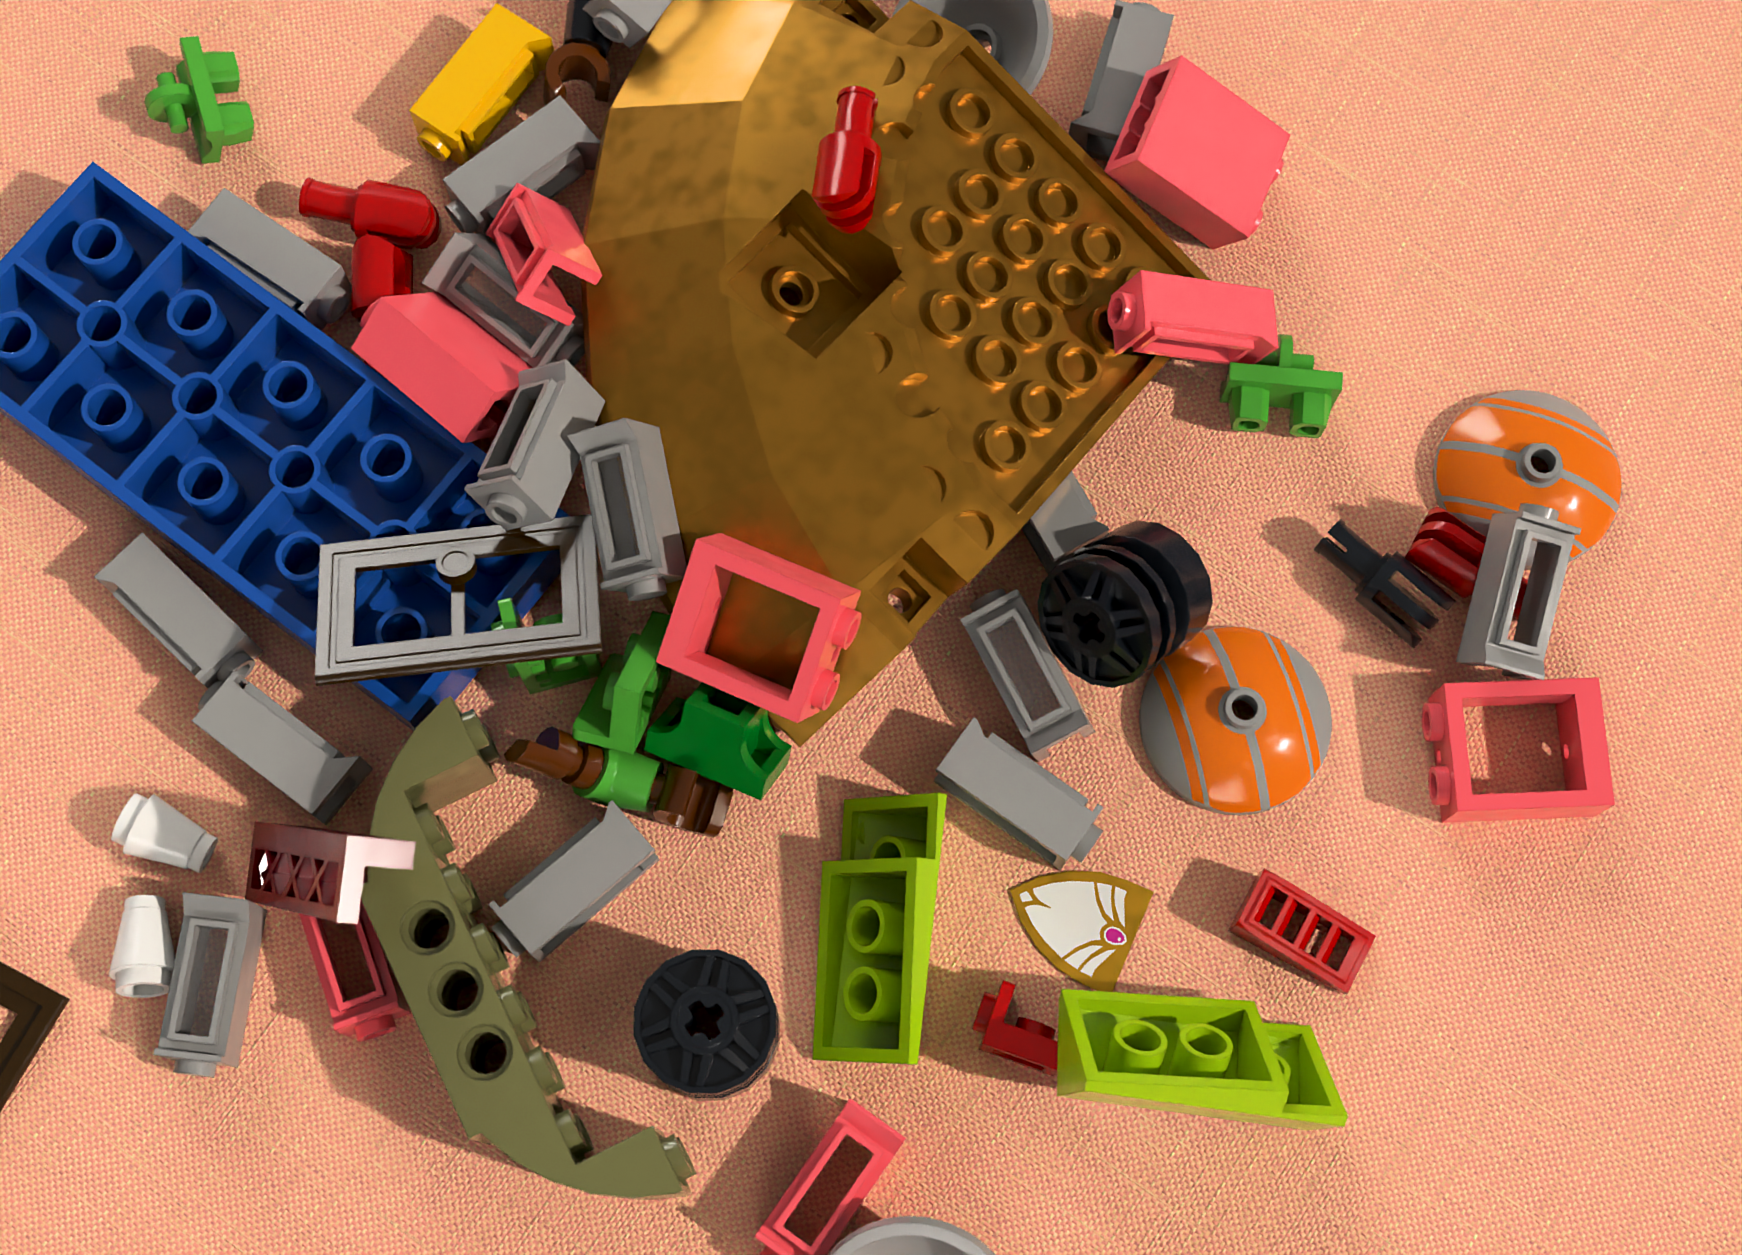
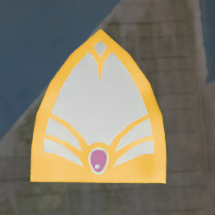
(1083, 922)

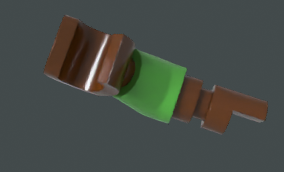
(628, 780)

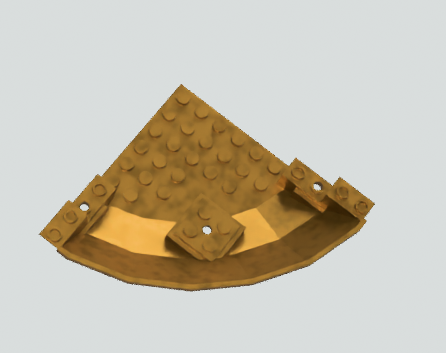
(932, 358)

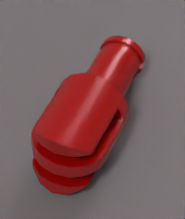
(849, 163)
(375, 208)
(378, 272)
(1452, 554)

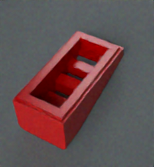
(1247, 927)

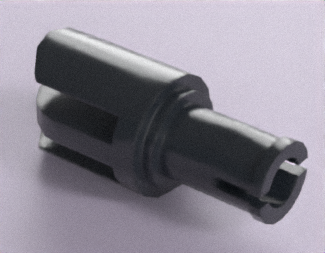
(1375, 573)

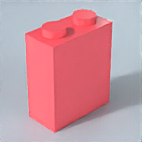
(1198, 153)
(441, 361)

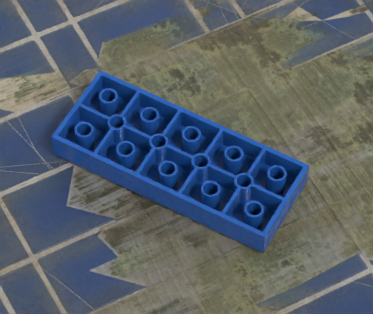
(239, 428)

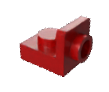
(1025, 1044)

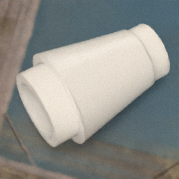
(162, 834)
(143, 949)

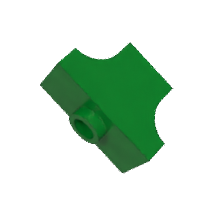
(720, 740)

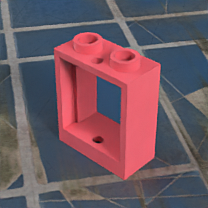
(699, 606)
(1581, 744)

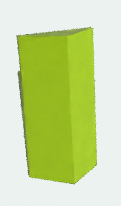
(878, 930)
(1193, 1059)

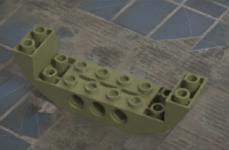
(518, 1102)

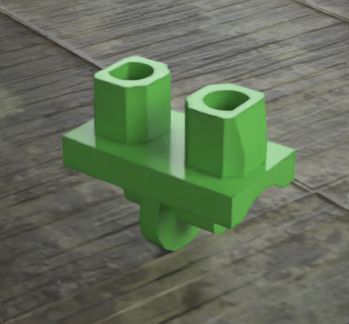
(199, 79)
(1281, 382)

